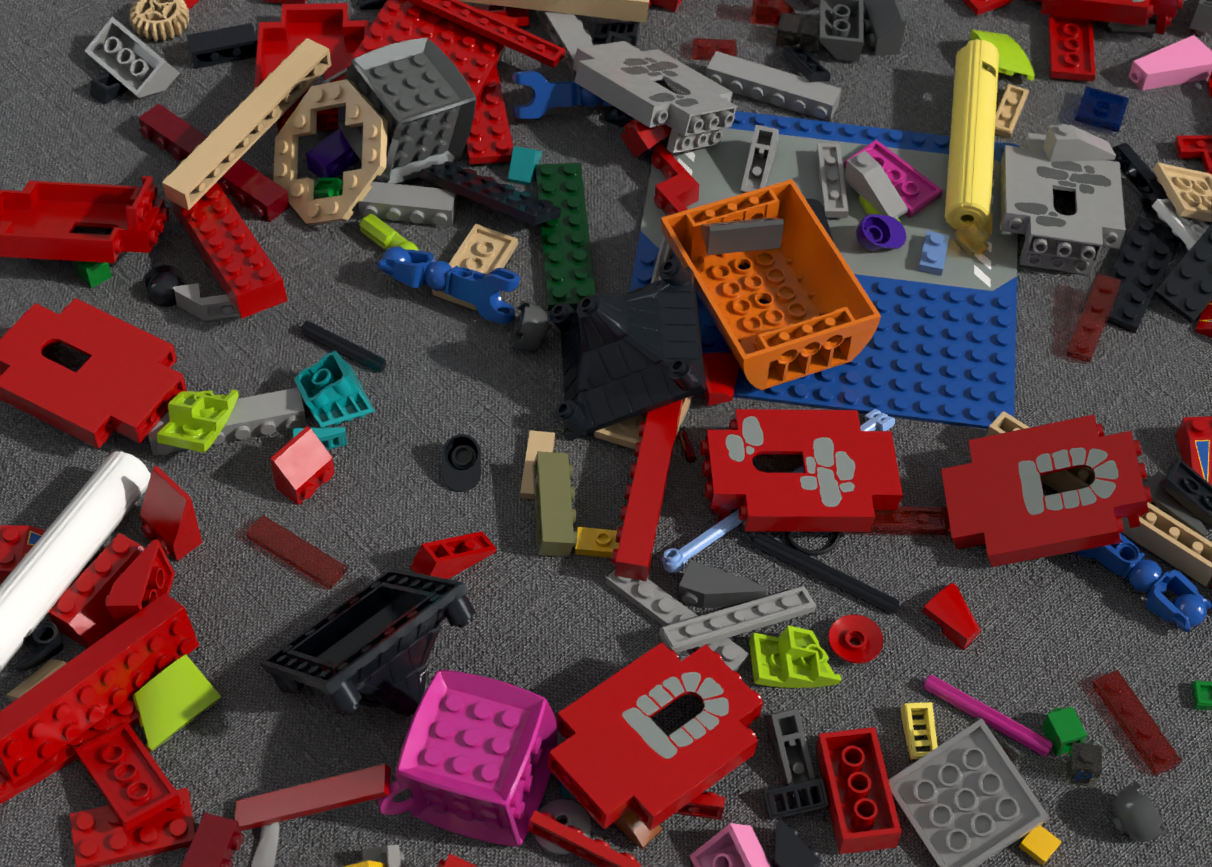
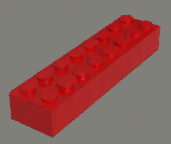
(232, 253)
(92, 685)

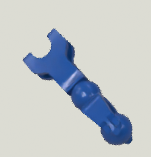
(551, 94)
(480, 289)
(1147, 576)

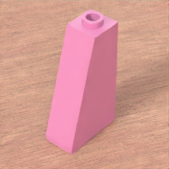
(1173, 65)

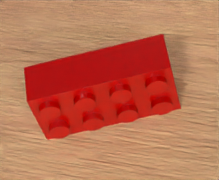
(857, 790)

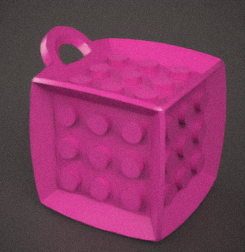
(475, 758)

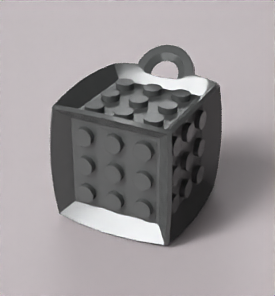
(422, 100)

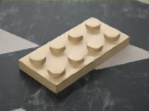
(482, 252)

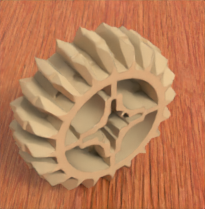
(159, 18)

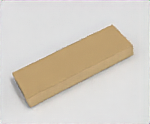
(1009, 110)
(537, 441)

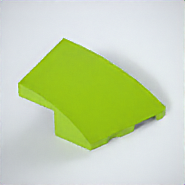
(1011, 56)
(196, 419)
(790, 660)
(173, 701)

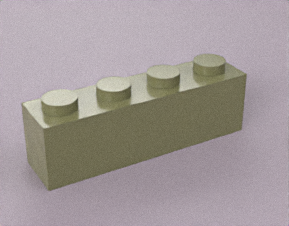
(554, 504)

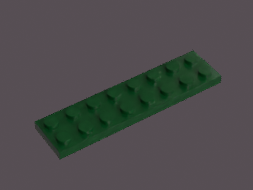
(566, 238)

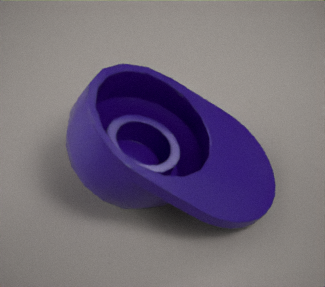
(880, 232)

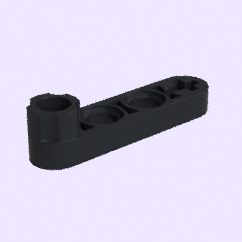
(1140, 176)

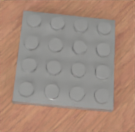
(967, 799)

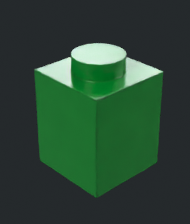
(93, 272)
(1063, 729)

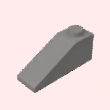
(1073, 144)
(760, 158)
(873, 184)

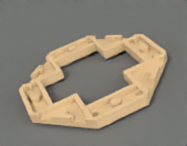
(355, 182)

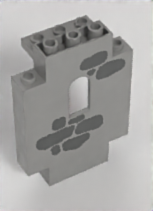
(627, 78)
(1054, 238)

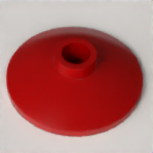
(855, 629)

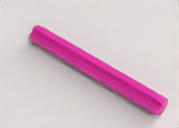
(989, 715)

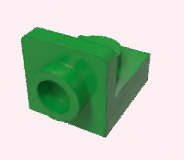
(327, 188)

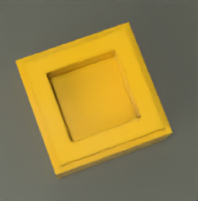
(1040, 844)

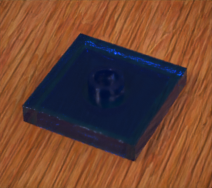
(1102, 109)

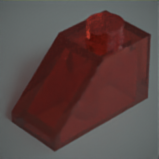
(769, 11)

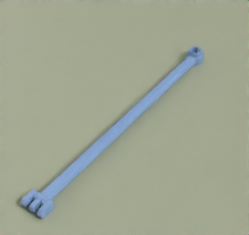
(675, 559)

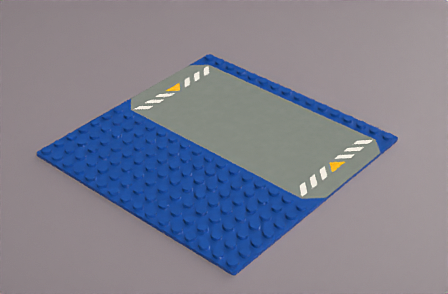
(940, 339)

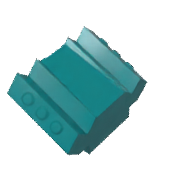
(333, 391)

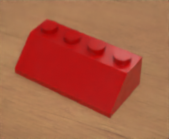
(82, 607)

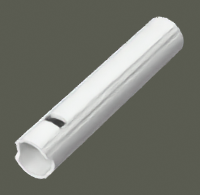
(67, 547)

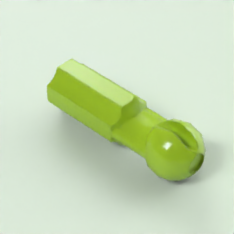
(384, 234)

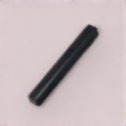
(343, 346)

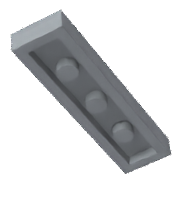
(832, 180)

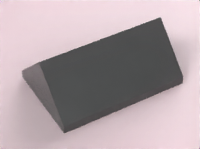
(742, 235)

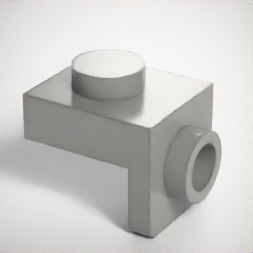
(389, 854)

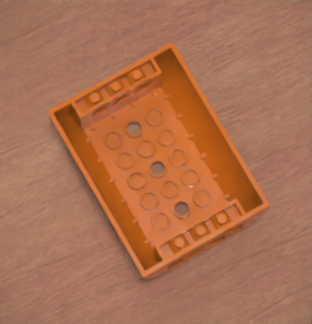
(815, 305)

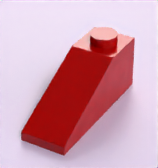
(452, 555)

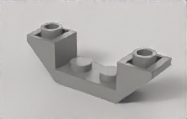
(205, 308)

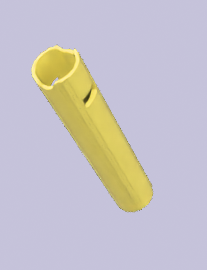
(972, 135)

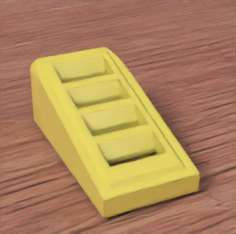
(926, 710)

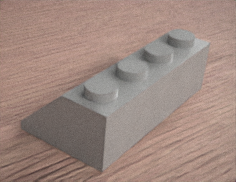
(131, 60)

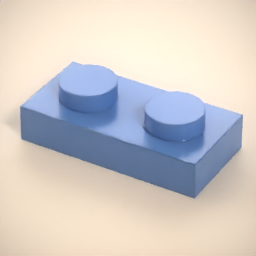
(934, 253)

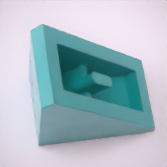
(523, 165)

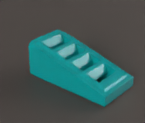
(329, 436)

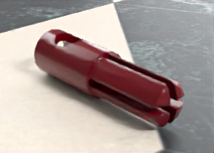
(687, 447)

